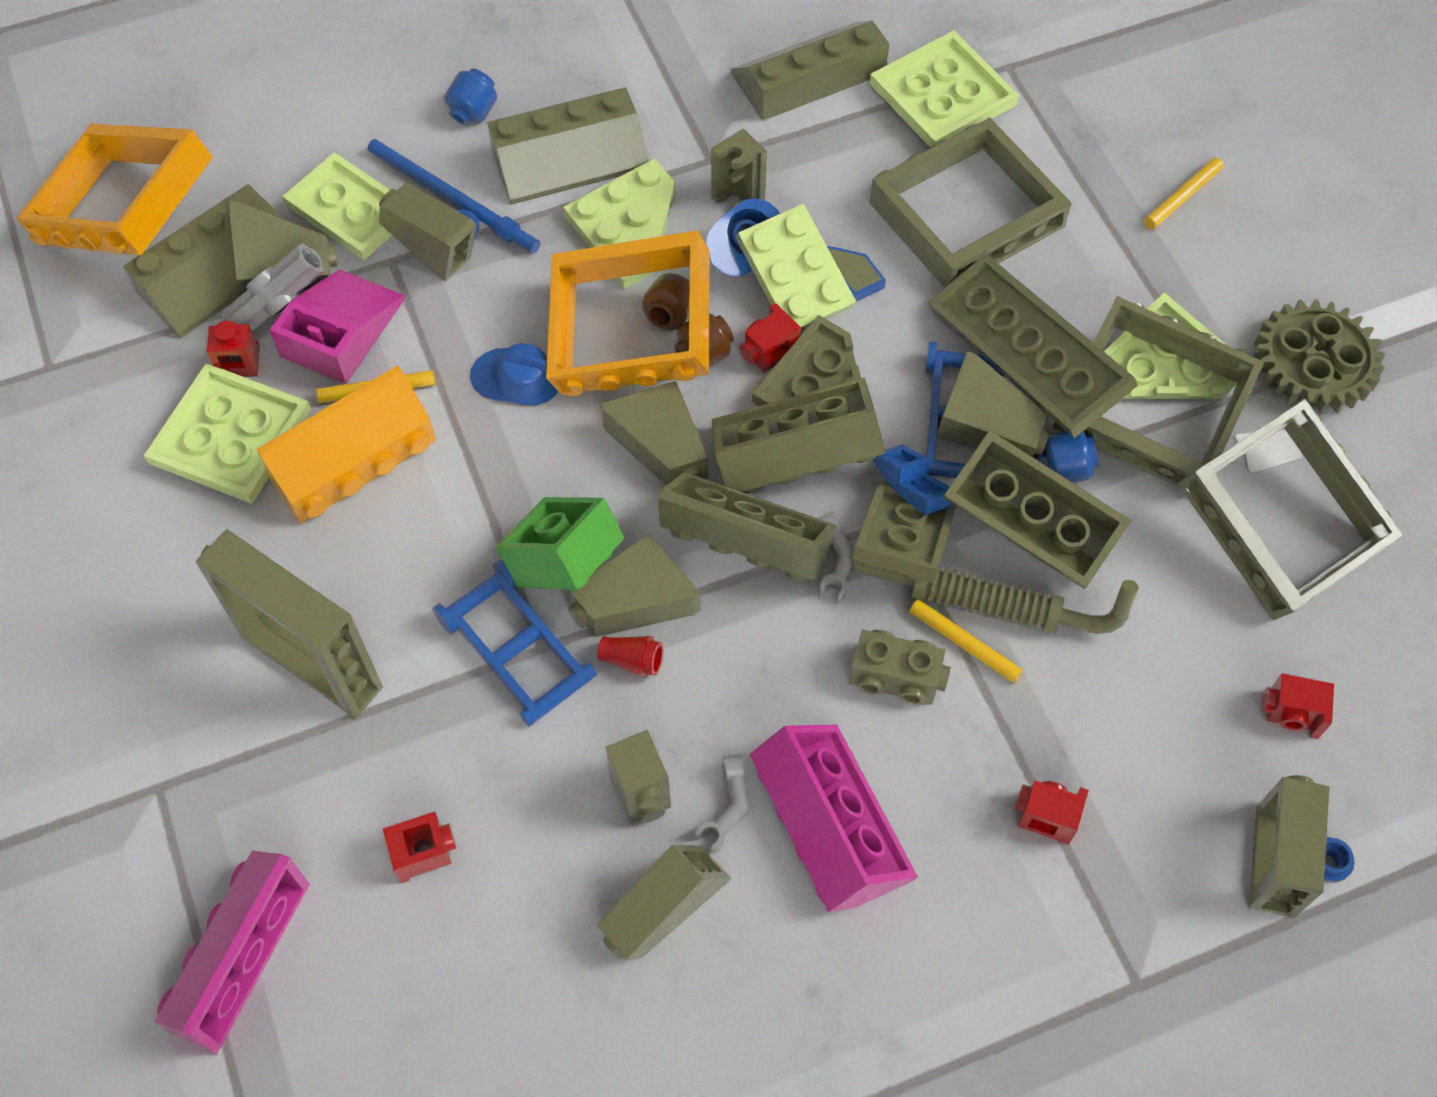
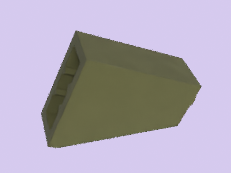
(428, 229)
(264, 240)
(989, 402)
(657, 431)
(634, 592)
(661, 900)

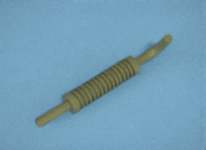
(1009, 601)

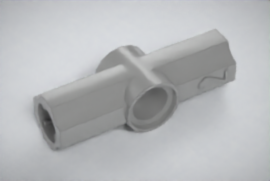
(275, 288)

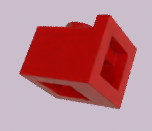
(233, 339)
(769, 339)
(1299, 704)
(1051, 809)
(408, 836)

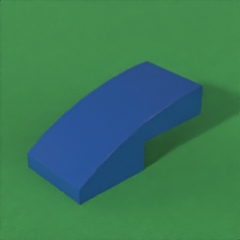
(909, 477)

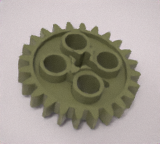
(1319, 355)

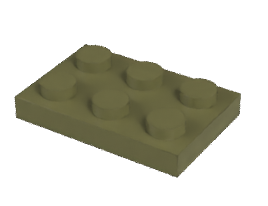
(902, 537)

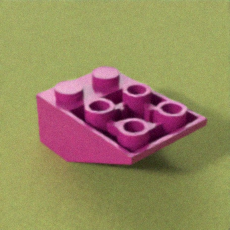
(335, 324)

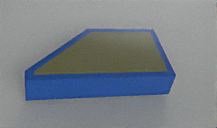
(858, 272)

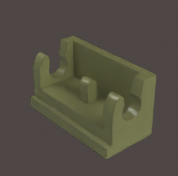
(738, 168)

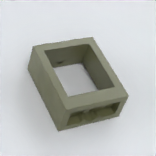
(1289, 847)

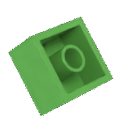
(560, 543)

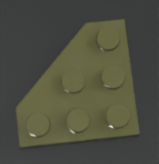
(814, 362)

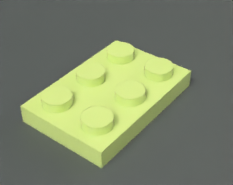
(341, 204)
(795, 266)

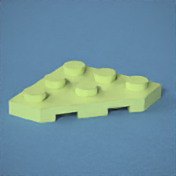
(625, 210)
(1162, 372)

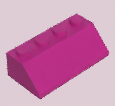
(831, 815)
(233, 950)

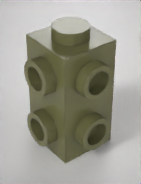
(899, 667)

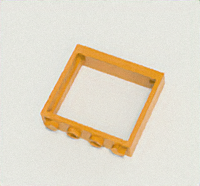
(181, 163)
(620, 261)

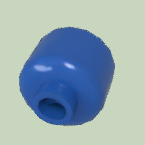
(470, 96)
(1070, 456)

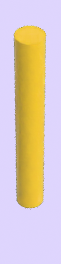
(1183, 193)
(335, 393)
(966, 641)

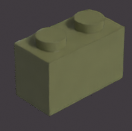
(639, 777)

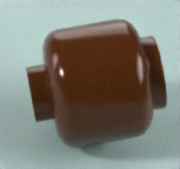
(667, 301)
(719, 338)

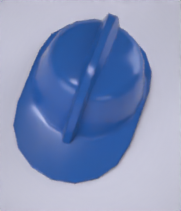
(721, 238)
(513, 375)

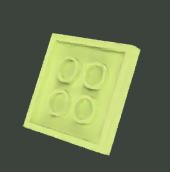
(943, 89)
(220, 427)

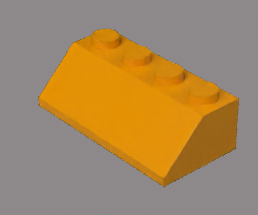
(347, 445)

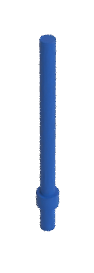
(504, 226)

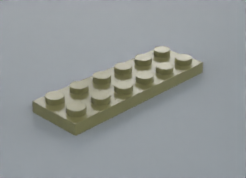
(1032, 345)

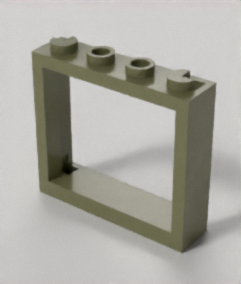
(1000, 244)
(1191, 345)
(1244, 544)
(291, 623)

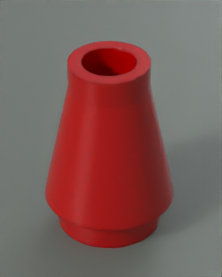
(634, 654)

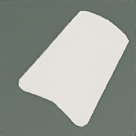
(1271, 452)

